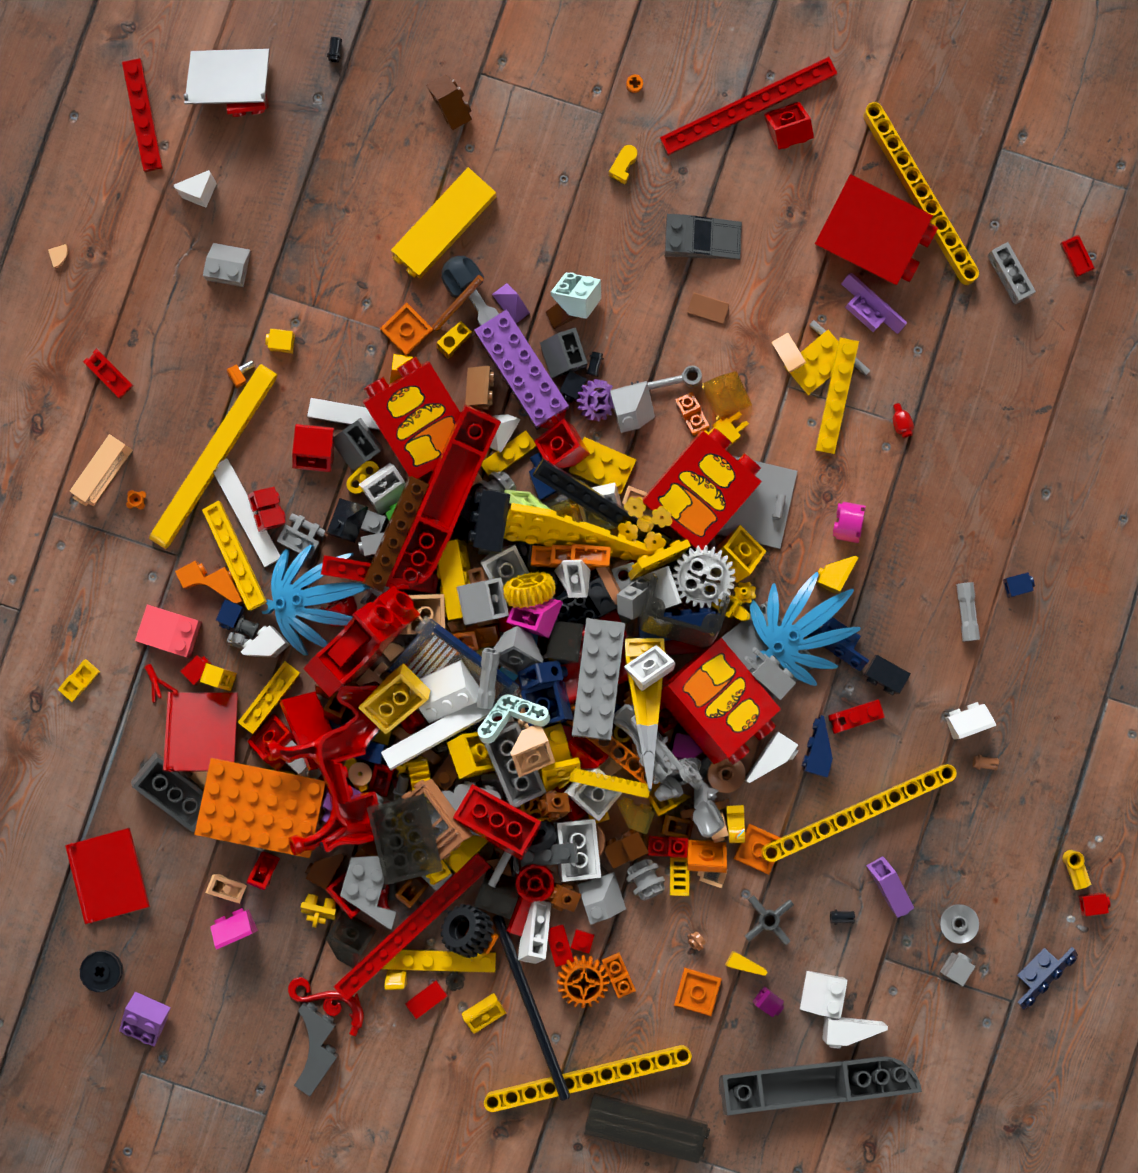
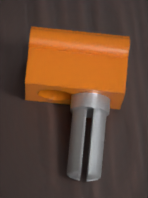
(236, 373)

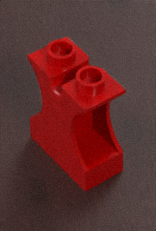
(381, 622)

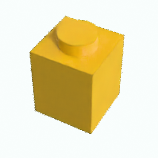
(280, 341)

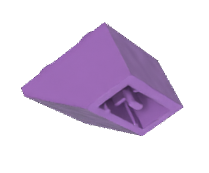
(144, 1019)

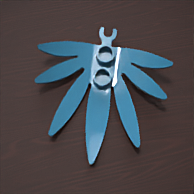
(292, 600)
(788, 639)

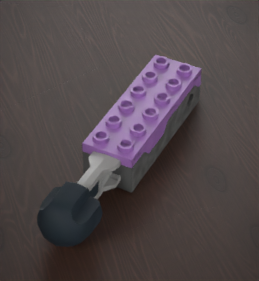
(508, 350)

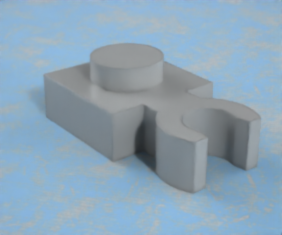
(236, 640)

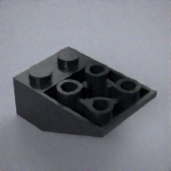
(593, 606)

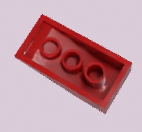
(497, 821)

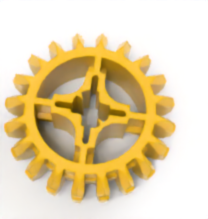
(529, 589)

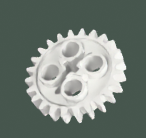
(709, 560)

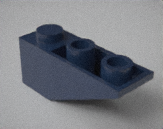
(819, 754)

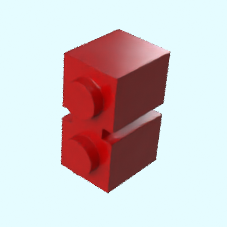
(268, 518)

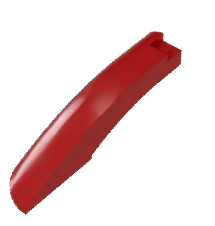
(444, 498)

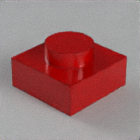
(582, 941)

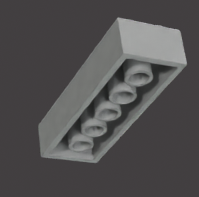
(598, 679)

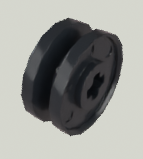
(90, 967)

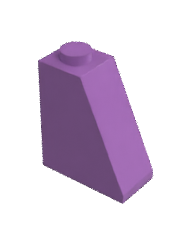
(890, 886)

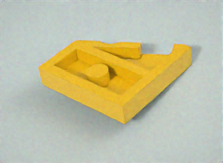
(558, 773)

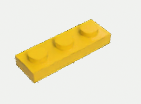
(510, 454)

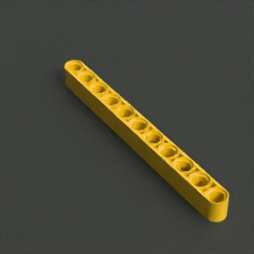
(920, 184)
(215, 452)
(868, 812)
(595, 1071)

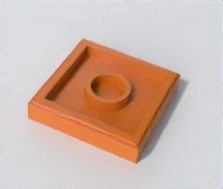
(406, 329)
(750, 851)
(707, 856)
(697, 991)

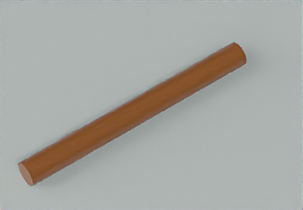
(457, 303)

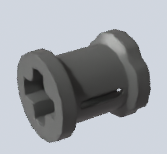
(247, 627)

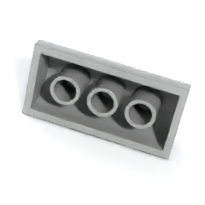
(515, 789)

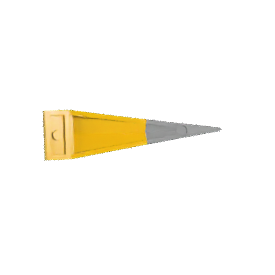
(645, 704)

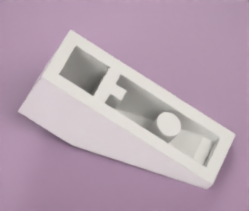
(535, 933)

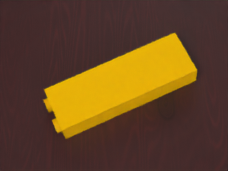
(443, 223)

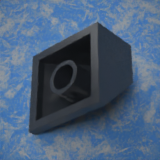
(347, 520)

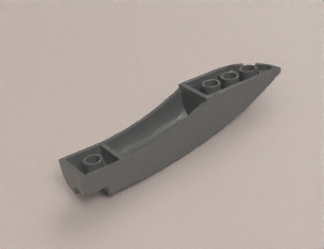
(816, 1084)

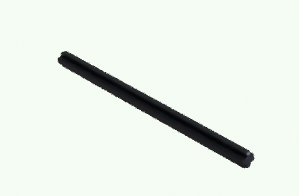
(531, 1008)

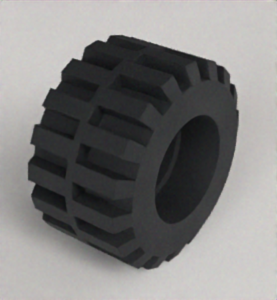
(477, 936)

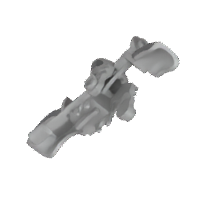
(674, 773)

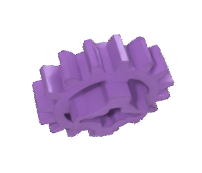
(595, 400)

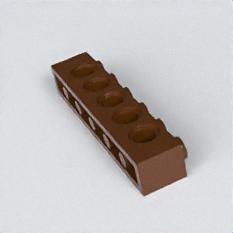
(395, 534)

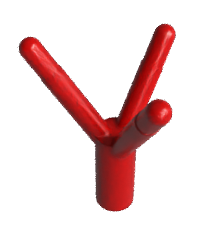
(154, 679)

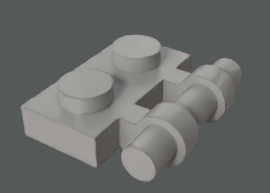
(298, 541)

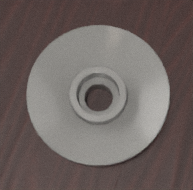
(968, 928)

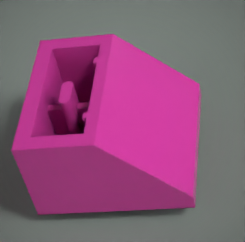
(536, 619)

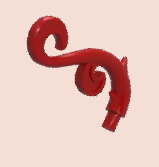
(354, 1003)

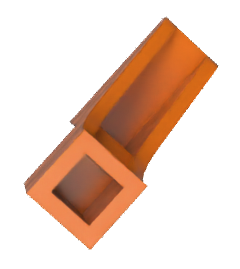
(220, 581)

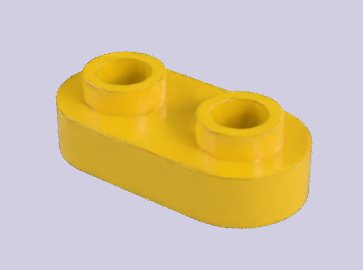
(361, 475)

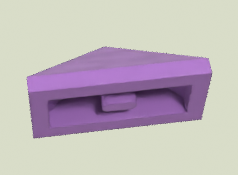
(510, 300)

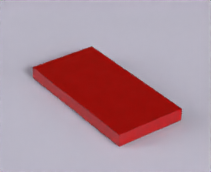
(306, 720)

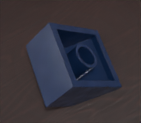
(554, 698)

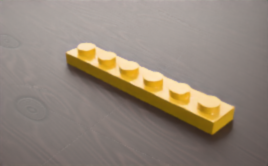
(837, 395)
(234, 555)
(441, 961)

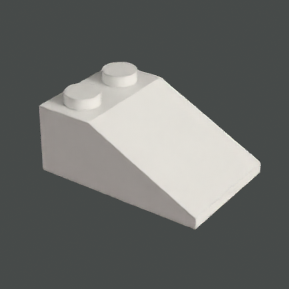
(776, 753)
(849, 1030)

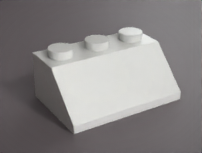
(449, 691)
(585, 835)

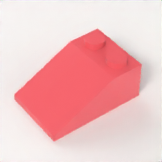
(168, 631)

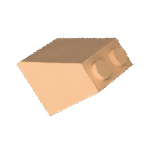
(430, 606)

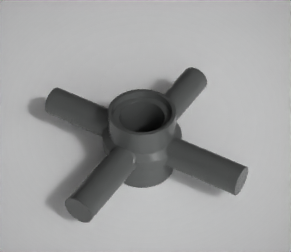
(775, 926)

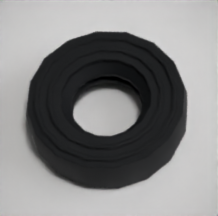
(546, 841)

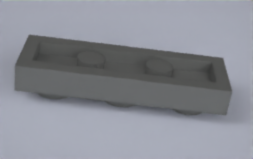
(555, 854)

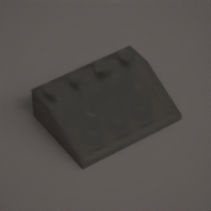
(404, 838)

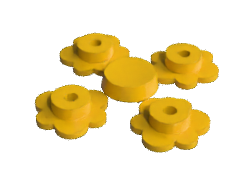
(645, 523)

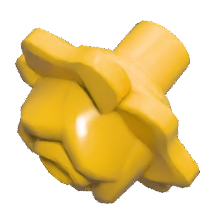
(745, 592)

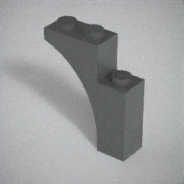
(320, 1056)

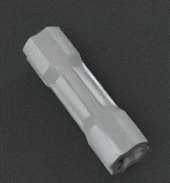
(966, 599)
(489, 665)

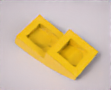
(79, 680)

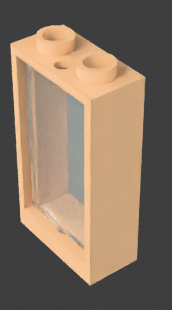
(100, 471)

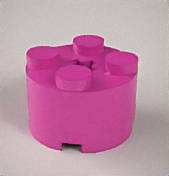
(850, 522)

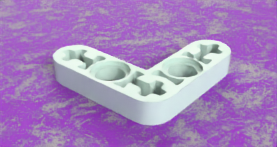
(508, 712)

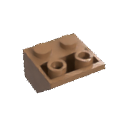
(478, 387)

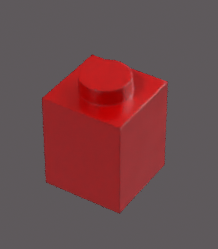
(194, 669)
(1094, 904)

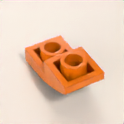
(692, 413)
(618, 975)

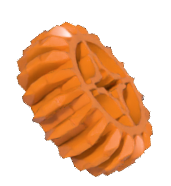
(591, 981)

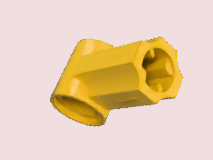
(1077, 870)

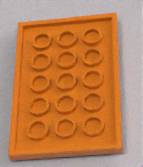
(258, 806)

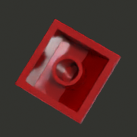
(789, 125)
(562, 445)
(271, 730)

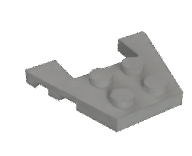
(364, 886)

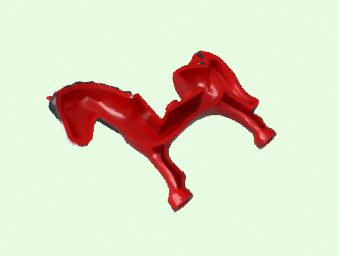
(348, 814)

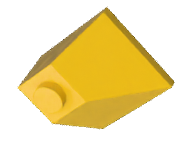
(835, 574)

